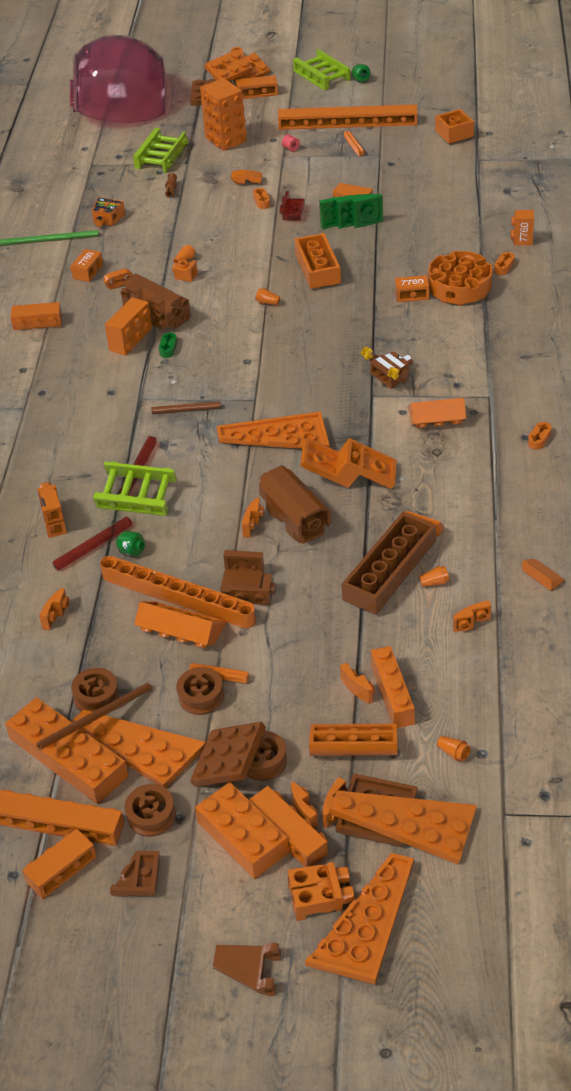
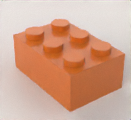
(128, 326)

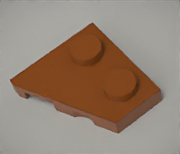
(139, 876)

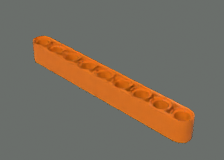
(178, 591)

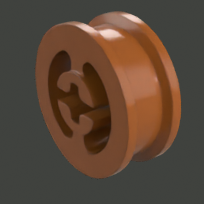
(95, 682)
(202, 699)
(263, 765)
(147, 800)

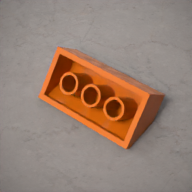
(179, 623)

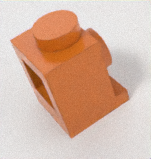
(185, 270)

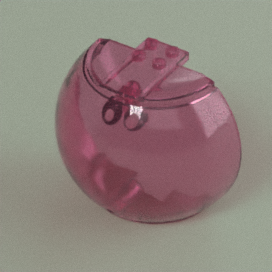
(118, 80)

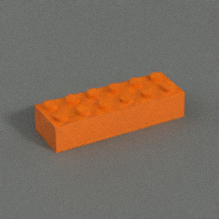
(74, 758)

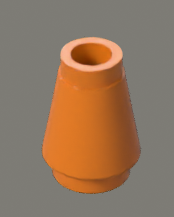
(186, 253)
(267, 297)
(436, 576)
(455, 748)

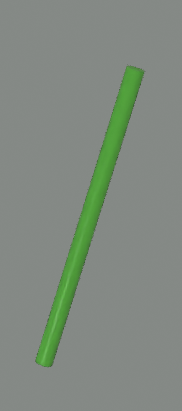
(49, 237)

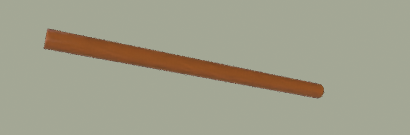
(93, 716)

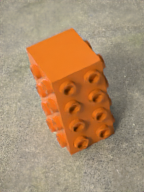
(223, 114)

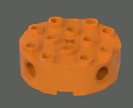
(460, 277)

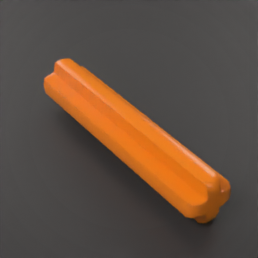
(354, 143)
(226, 673)

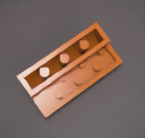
(353, 740)

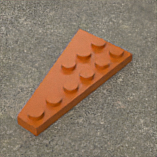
(276, 432)
(147, 750)
(421, 823)
(364, 929)

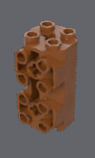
(164, 305)
(294, 504)

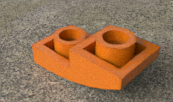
(240, 176)
(252, 517)
(53, 607)
(465, 618)
(357, 684)
(338, 785)
(300, 800)

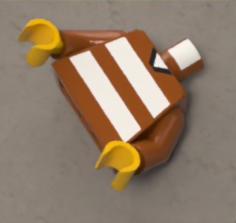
(388, 368)

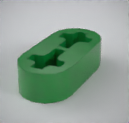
(167, 347)

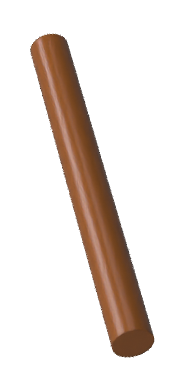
(186, 407)

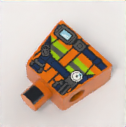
(107, 211)

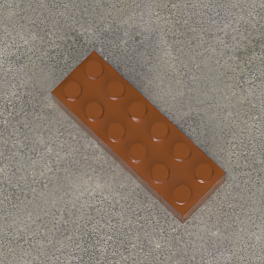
(388, 563)

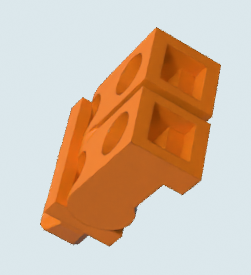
(51, 510)
(318, 889)

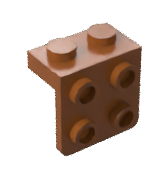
(242, 570)

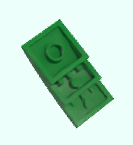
(351, 211)

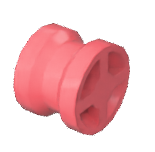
(290, 142)

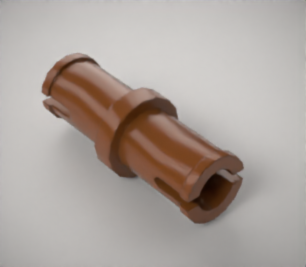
(171, 185)

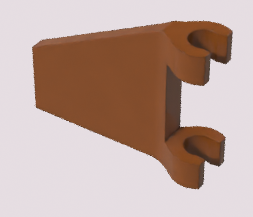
(247, 965)

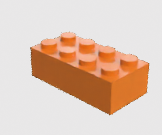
(317, 260)
(242, 830)

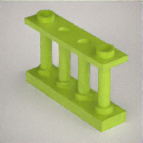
(319, 77)
(154, 141)
(140, 503)

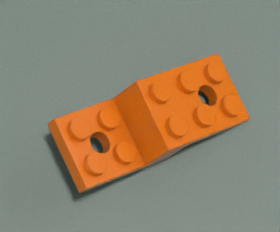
(235, 66)
(348, 463)

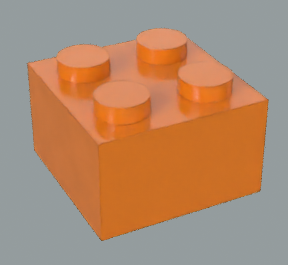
(454, 126)

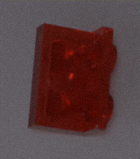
(291, 207)

